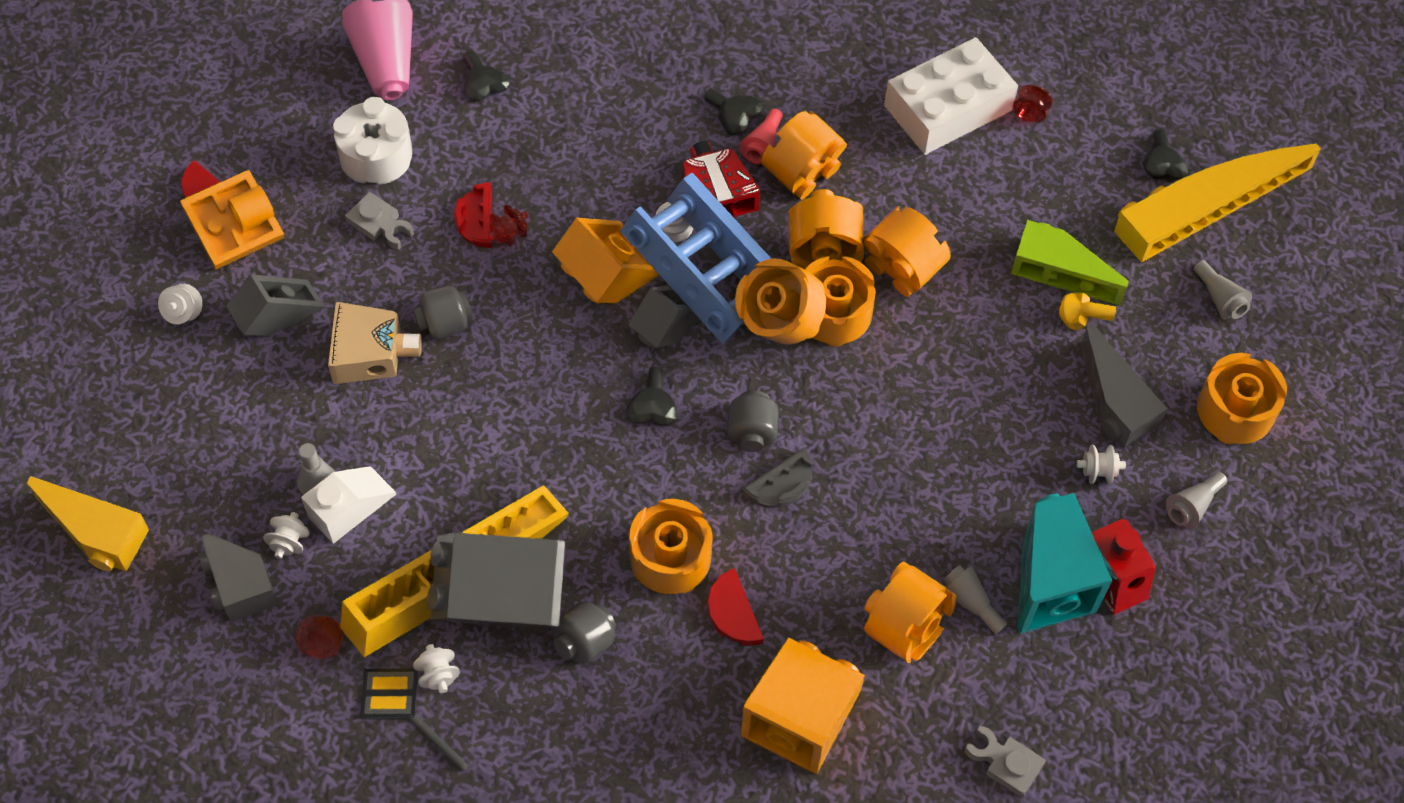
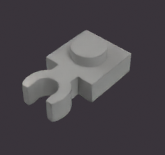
(376, 217)
(1010, 764)

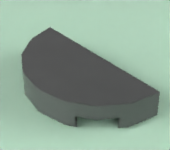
(783, 483)

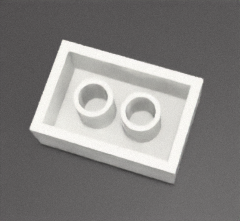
(950, 95)

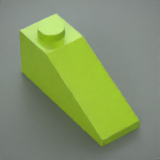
(1063, 262)

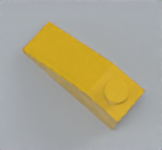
(100, 529)

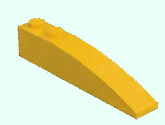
(1207, 196)
(400, 599)

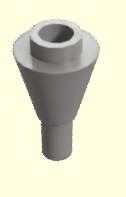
(1227, 296)
(312, 468)
(1189, 505)
(973, 596)

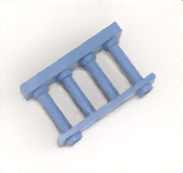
(713, 227)

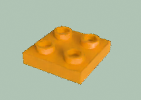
(232, 219)

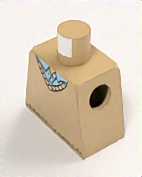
(365, 341)

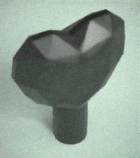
(482, 78)
(734, 111)
(1163, 159)
(652, 402)

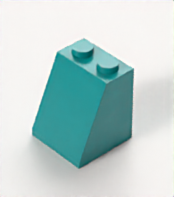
(1059, 565)

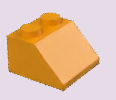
(602, 260)

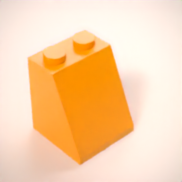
(801, 704)

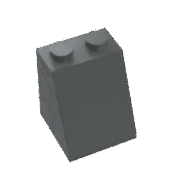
(496, 580)

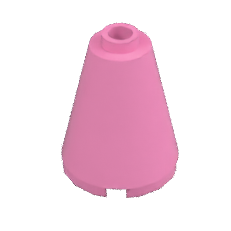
(382, 42)

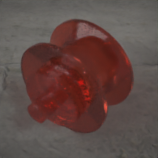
(1032, 103)
(508, 225)
(318, 636)

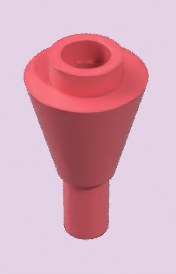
(756, 142)

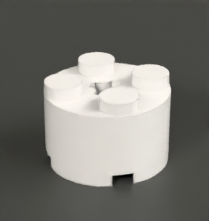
(373, 142)

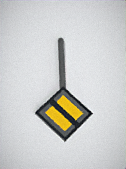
(392, 695)

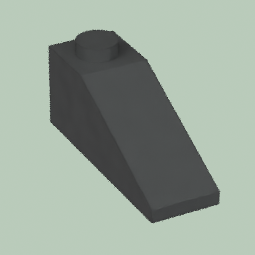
(1120, 396)

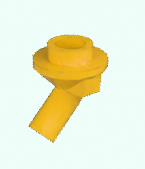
(1077, 308)

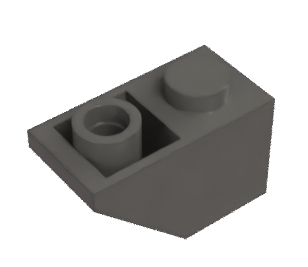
(239, 576)

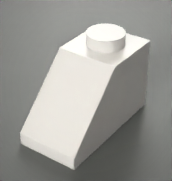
(345, 500)

